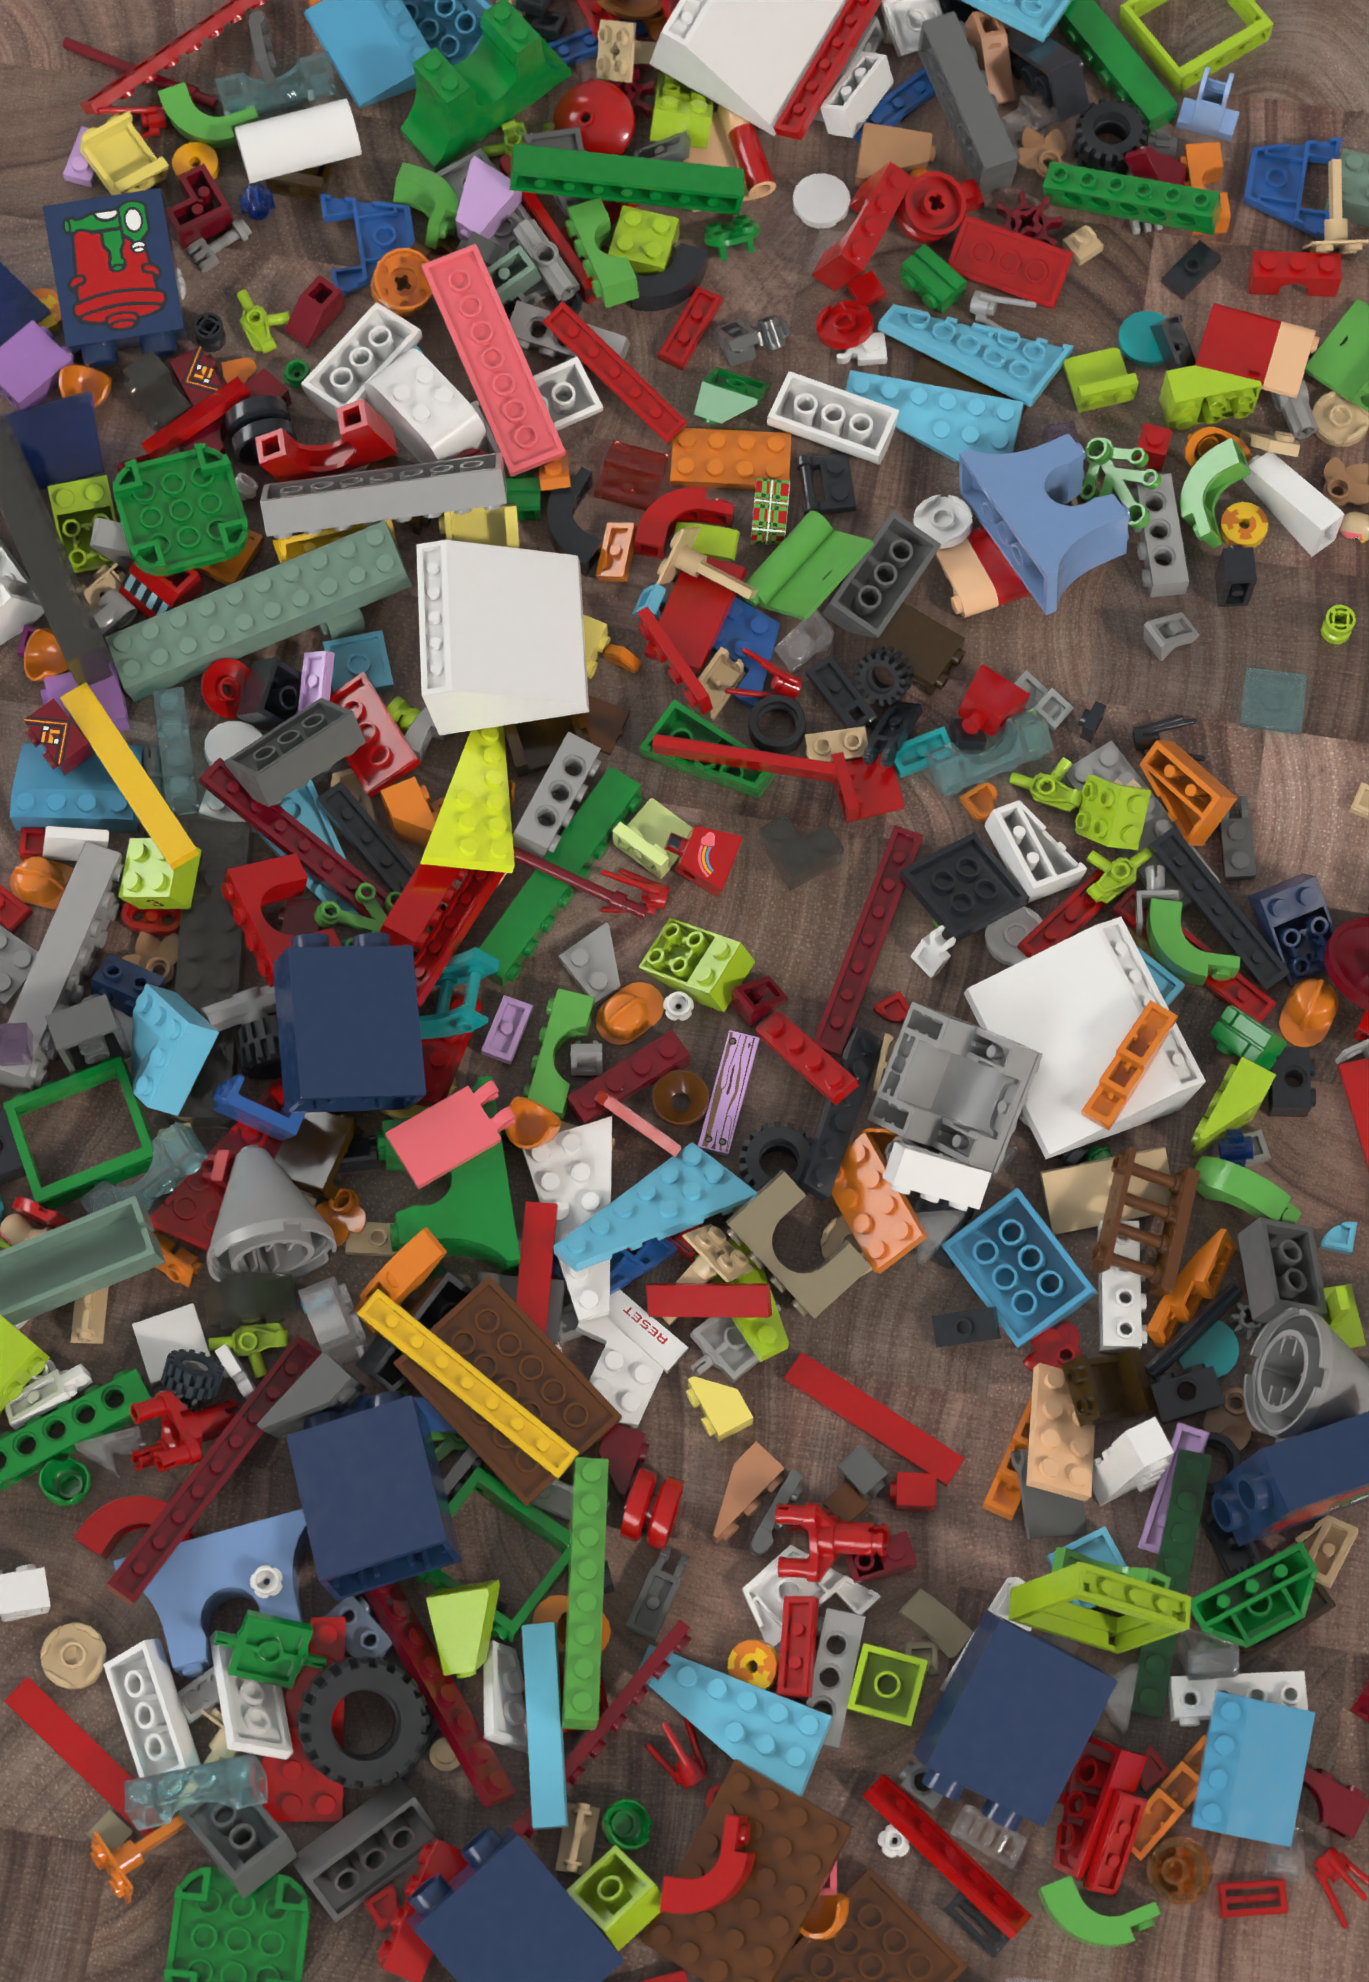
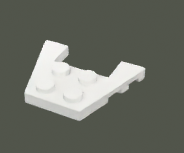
(623, 1371)
(767, 1592)

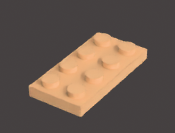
(1058, 1447)

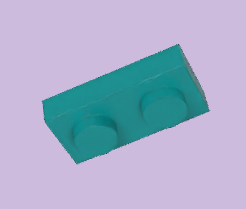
(911, 755)

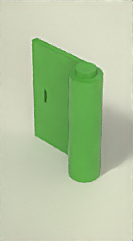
(1346, 364)
(806, 567)

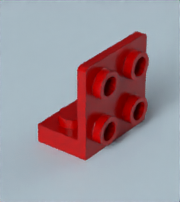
(866, 788)

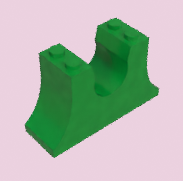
(473, 98)
(474, 1214)

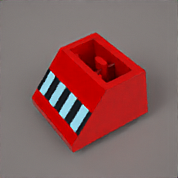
(159, 593)

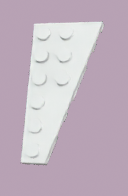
(577, 1177)

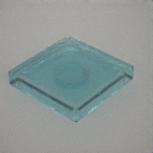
(1273, 701)

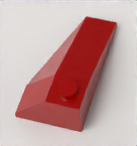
(1087, 1798)

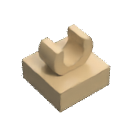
(1083, 244)

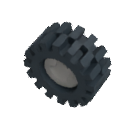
(192, 1374)

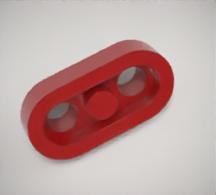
(152, 920)

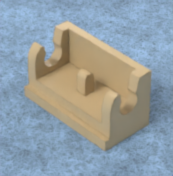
(718, 676)

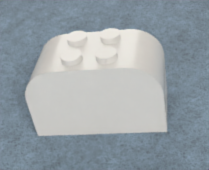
(425, 409)

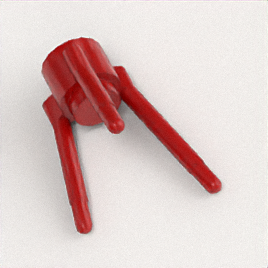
(150, 116)
(782, 681)
(653, 893)
(689, 1770)
(1335, 1866)

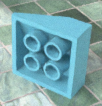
(167, 1048)

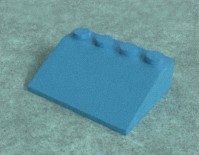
(449, 25)
(369, 45)
(77, 800)
(1019, 1268)
(1252, 1769)

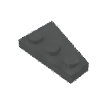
(563, 139)

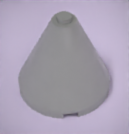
(266, 1223)
(1303, 1376)

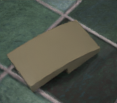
(936, 1621)

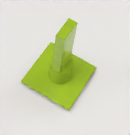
(1344, 1315)

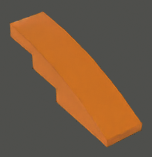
(1129, 1065)
(1196, 1281)
(1005, 1490)
(1169, 1801)

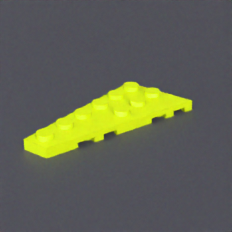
(476, 812)

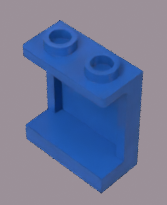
(274, 1124)

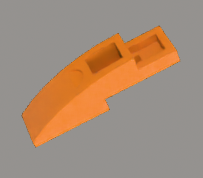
(405, 1270)

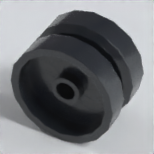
(252, 419)

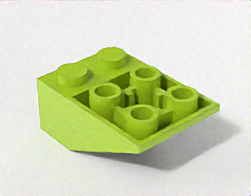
(680, 110)
(1205, 396)
(74, 511)
(698, 963)
(1242, 1095)

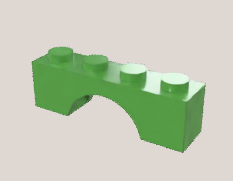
(611, 275)
(569, 1018)

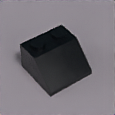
(270, 694)

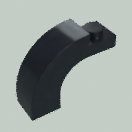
(673, 284)
(562, 528)

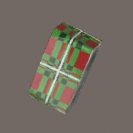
(770, 511)

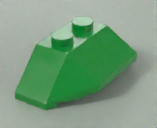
(1258, 1599)

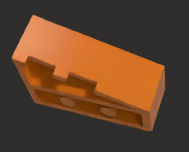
(1188, 791)

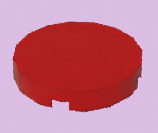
(844, 325)
(38, 1214)

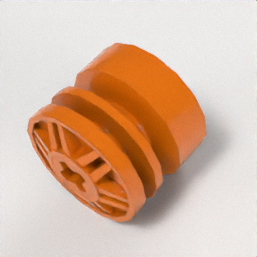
(398, 266)

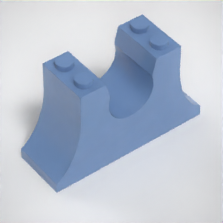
(1022, 510)
(218, 1569)

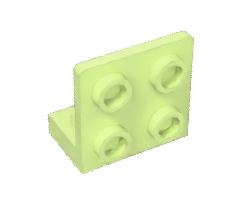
(647, 835)

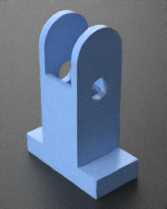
(1209, 112)

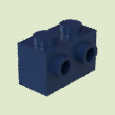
(123, 982)

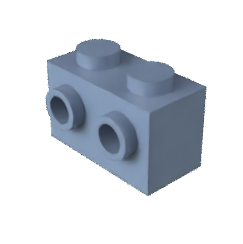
(363, 1634)

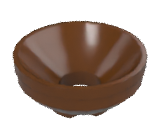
(680, 1083)

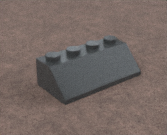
(882, 578)
(296, 751)
(366, 1849)

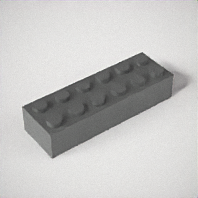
(968, 103)

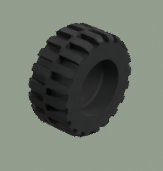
(407, 1733)

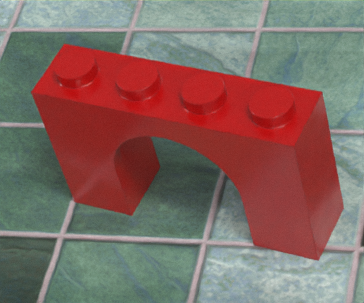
(876, 205)
(364, 441)
(254, 887)

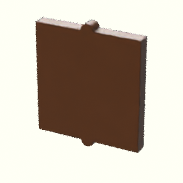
(604, 723)

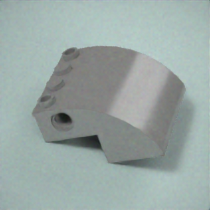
(955, 1087)

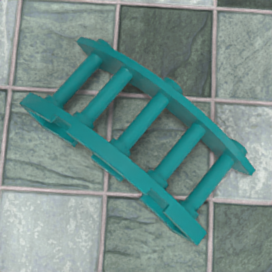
(462, 968)

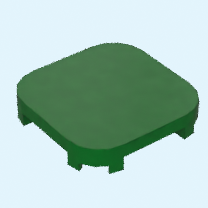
(181, 511)
(235, 1938)

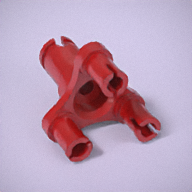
(181, 1430)
(827, 1539)

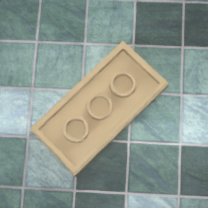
(1079, 1192)

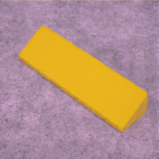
(300, 544)

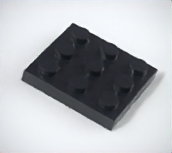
(964, 887)

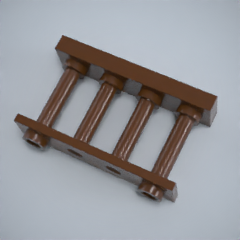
(1175, 1215)

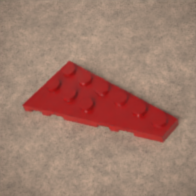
(195, 1204)

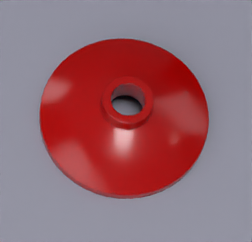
(233, 676)

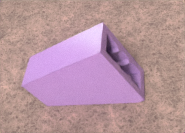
(485, 201)

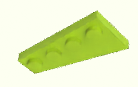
(763, 1335)

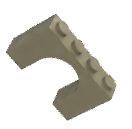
(812, 1287)

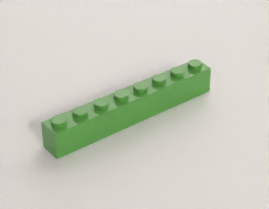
(585, 1594)

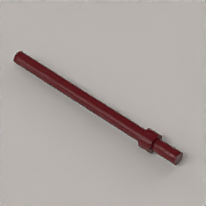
(124, 66)
(616, 900)

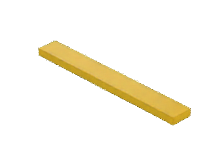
(129, 776)
(468, 1384)

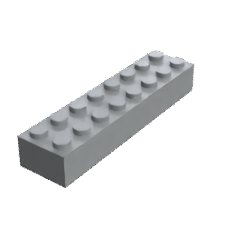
(384, 495)
(66, 957)

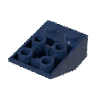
(1295, 924)

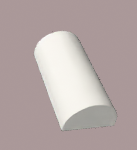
(298, 140)
(360, 355)
(565, 393)
(833, 418)
(151, 1710)

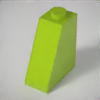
(463, 1625)

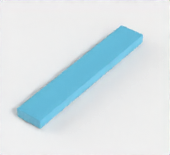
(544, 1726)

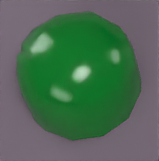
(65, 1481)
(626, 1825)

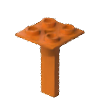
(129, 1856)

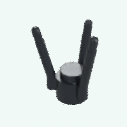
(1146, 735)

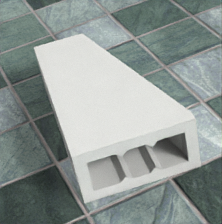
(1294, 502)

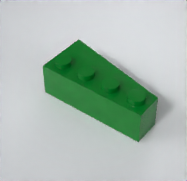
(684, 723)

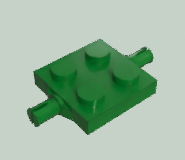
(270, 1649)

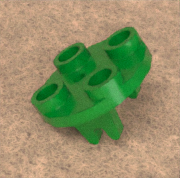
(732, 233)

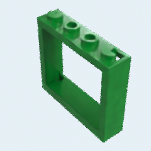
(114, 1170)
(533, 1520)

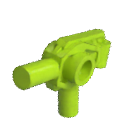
(512, 135)
(257, 322)
(1048, 788)
(1117, 876)
(251, 1340)

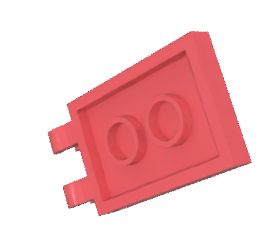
(448, 1133)

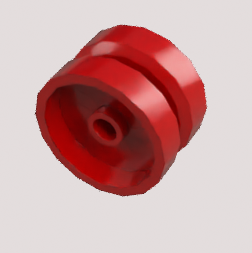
(931, 207)
(650, 1508)

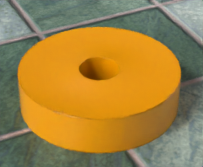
(195, 153)

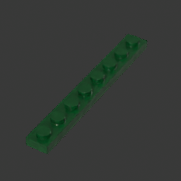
(1174, 1561)

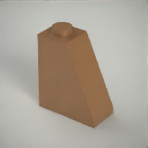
(884, 144)

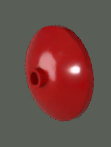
(610, 116)

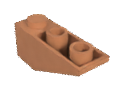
(992, 51)
(749, 1480)

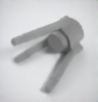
(986, 304)

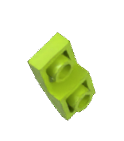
(714, 540)

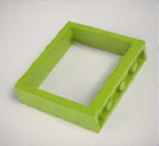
(1184, 77)
(1149, 1609)

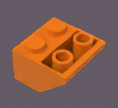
(409, 812)

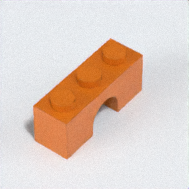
(1205, 166)

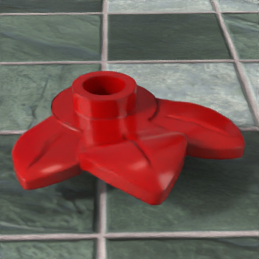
(1053, 1344)

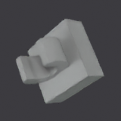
(586, 1059)

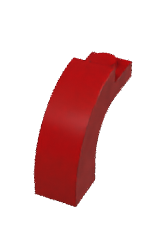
(678, 506)
(118, 1518)
(719, 1885)

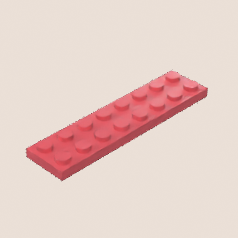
(493, 360)

